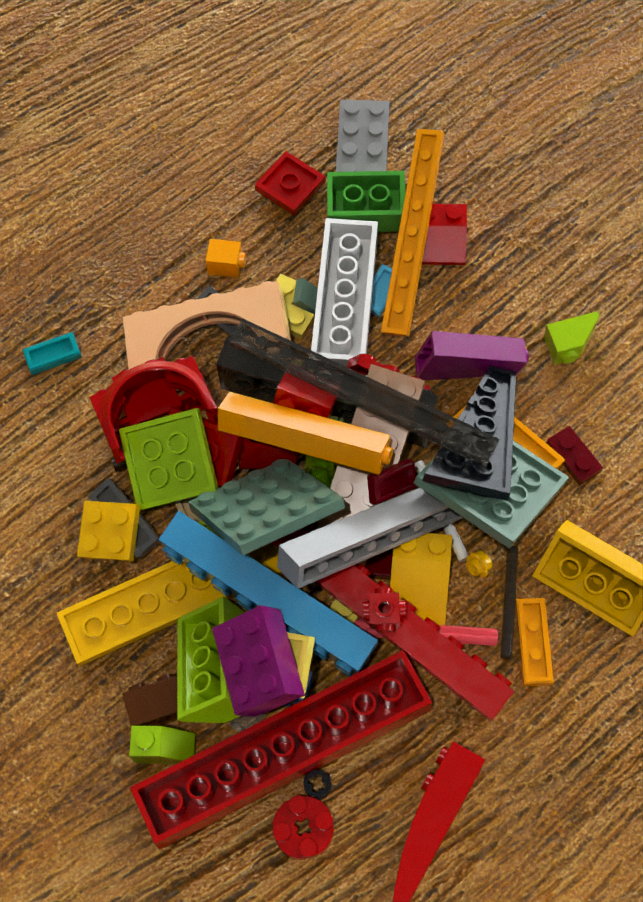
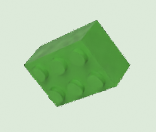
(367, 197)

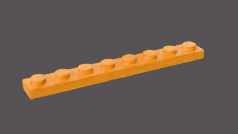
(412, 232)

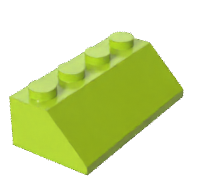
(200, 675)

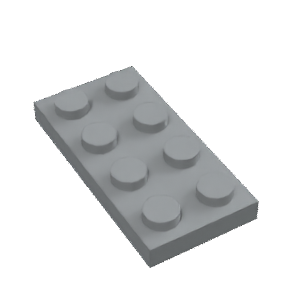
(362, 136)

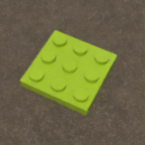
(168, 459)

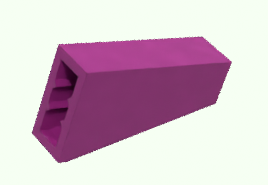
(468, 355)

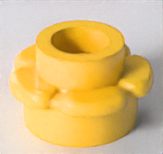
(478, 563)

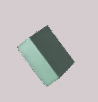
(305, 295)

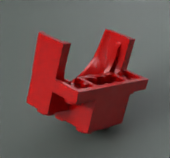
(148, 394)

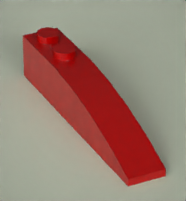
(436, 812)

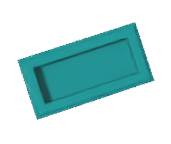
(52, 353)

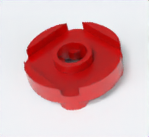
(308, 845)

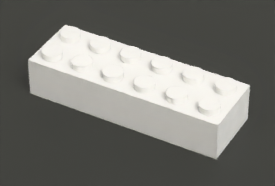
(345, 289)

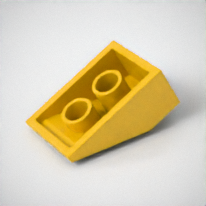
(422, 574)

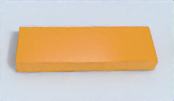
(534, 642)

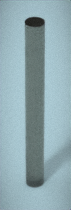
(509, 603)

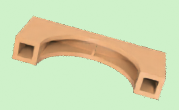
(156, 331)

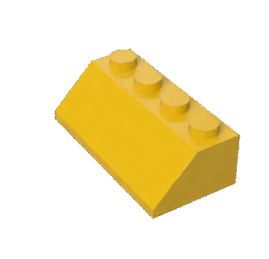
(594, 576)

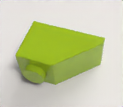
(569, 337)
(160, 745)

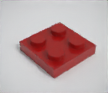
(290, 183)

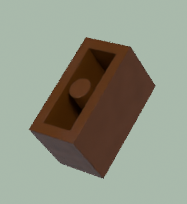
(152, 703)

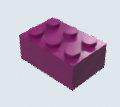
(258, 661)

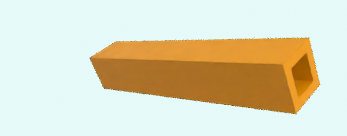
(304, 433)

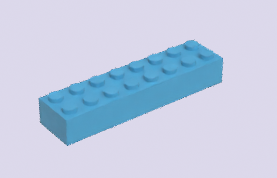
(257, 585)

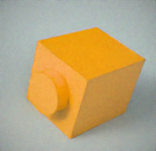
(225, 258)

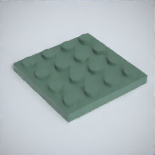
(532, 489)
(265, 505)

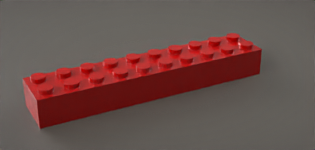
(280, 749)

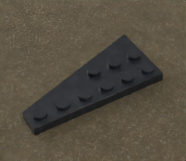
(492, 412)

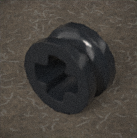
(325, 781)

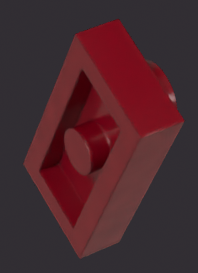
(578, 458)

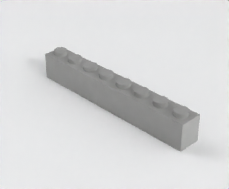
(362, 536)

